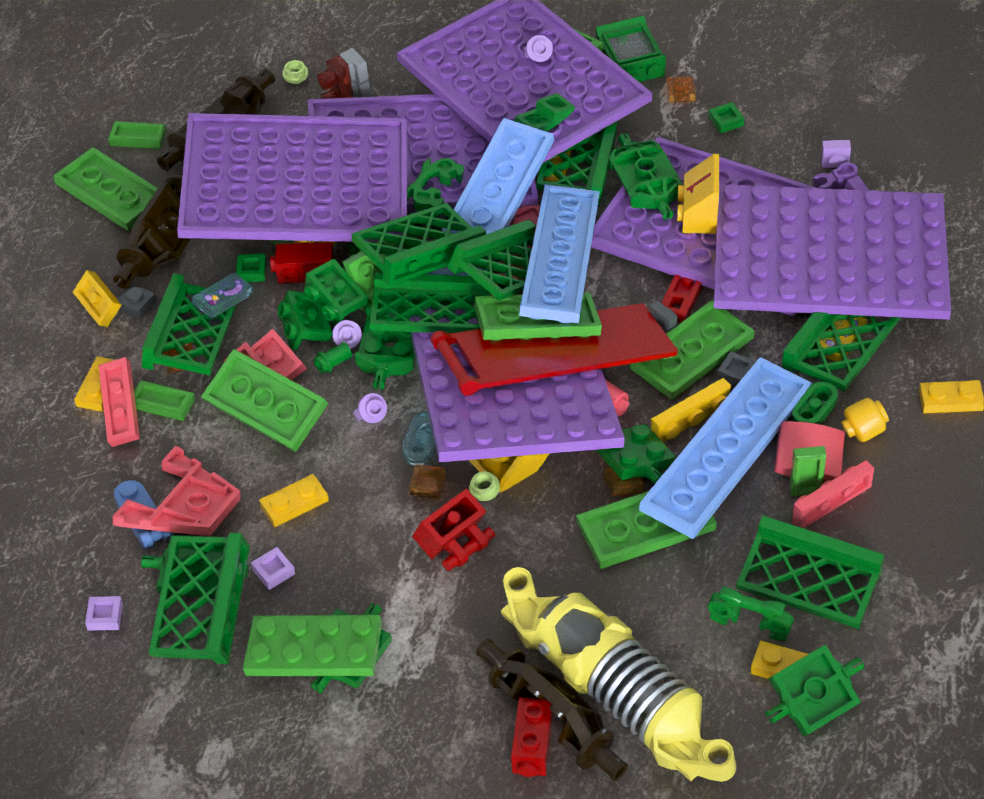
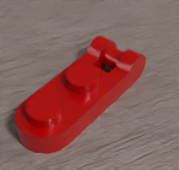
(682, 293)

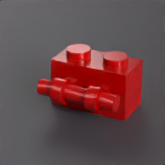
(451, 523)

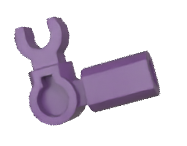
(843, 177)

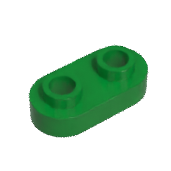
(811, 408)

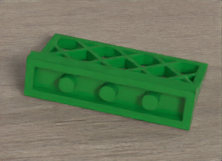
(598, 164)
(497, 246)
(425, 255)
(426, 292)
(168, 322)
(816, 328)
(825, 551)
(225, 605)

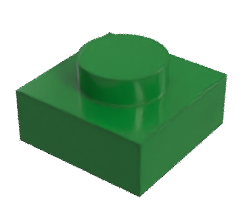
(726, 117)
(252, 267)

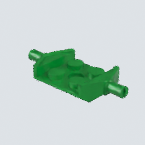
(649, 187)
(384, 360)

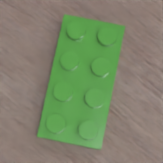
(106, 187)
(502, 320)
(701, 344)
(264, 400)
(623, 532)
(313, 645)

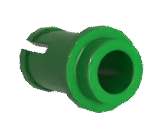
(326, 361)

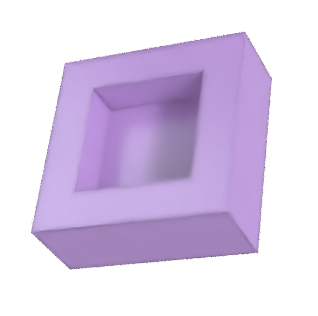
(835, 153)
(273, 568)
(104, 613)

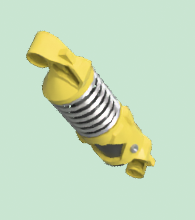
(608, 665)

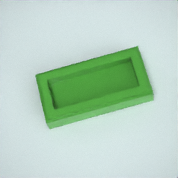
(137, 135)
(163, 400)
(807, 470)

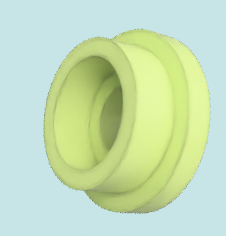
(295, 72)
(481, 480)

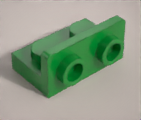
(334, 291)
(302, 320)

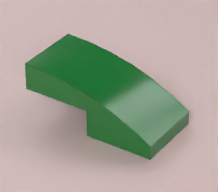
(548, 113)

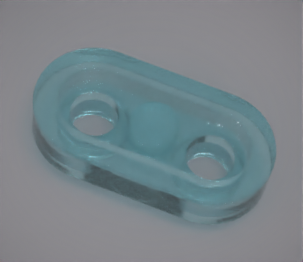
(418, 444)

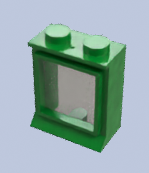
(632, 48)

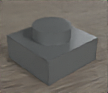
(136, 300)
(664, 316)
(734, 368)

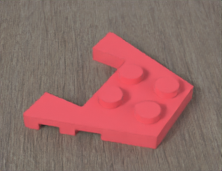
(191, 508)

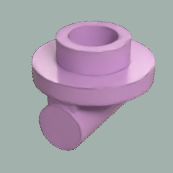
(538, 48)
(347, 332)
(371, 408)

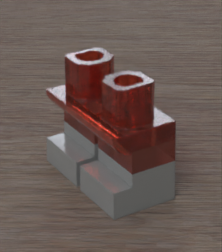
(345, 76)

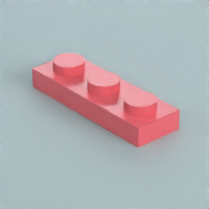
(119, 402)
(832, 494)

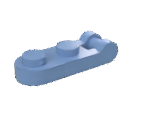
(136, 492)

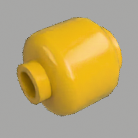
(865, 419)

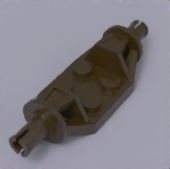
(233, 101)
(153, 236)
(582, 722)

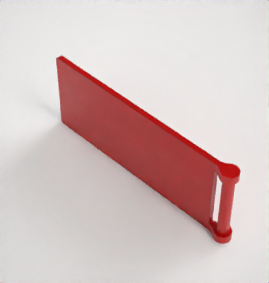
(626, 337)

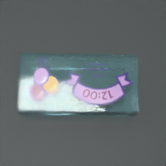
(222, 295)

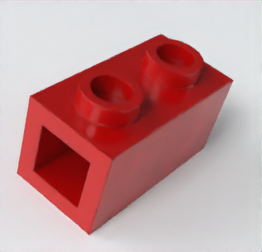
(297, 259)
(532, 737)

